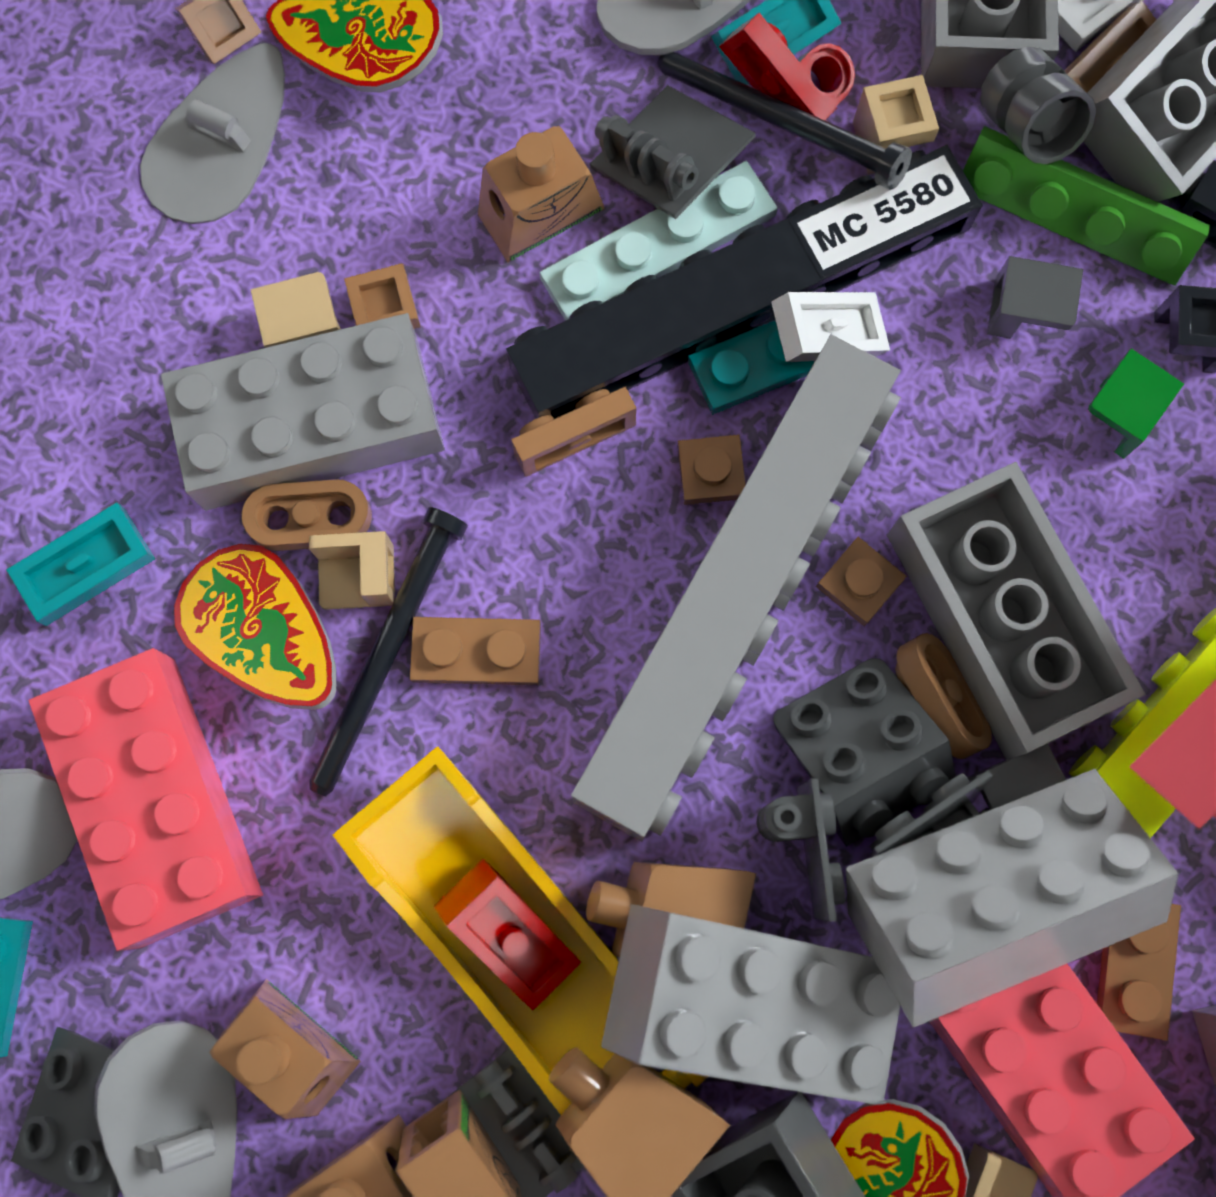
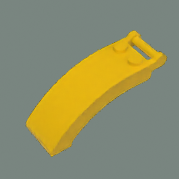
(418, 846)

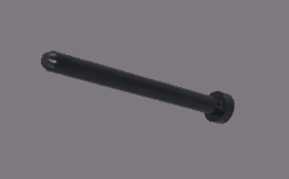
(888, 163)
(386, 647)

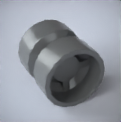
(1037, 105)

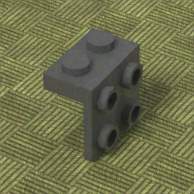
(867, 747)

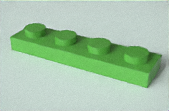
(1085, 208)

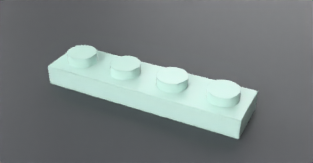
(660, 242)

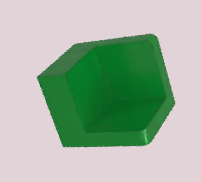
(1134, 399)

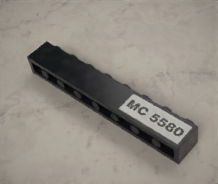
(733, 288)

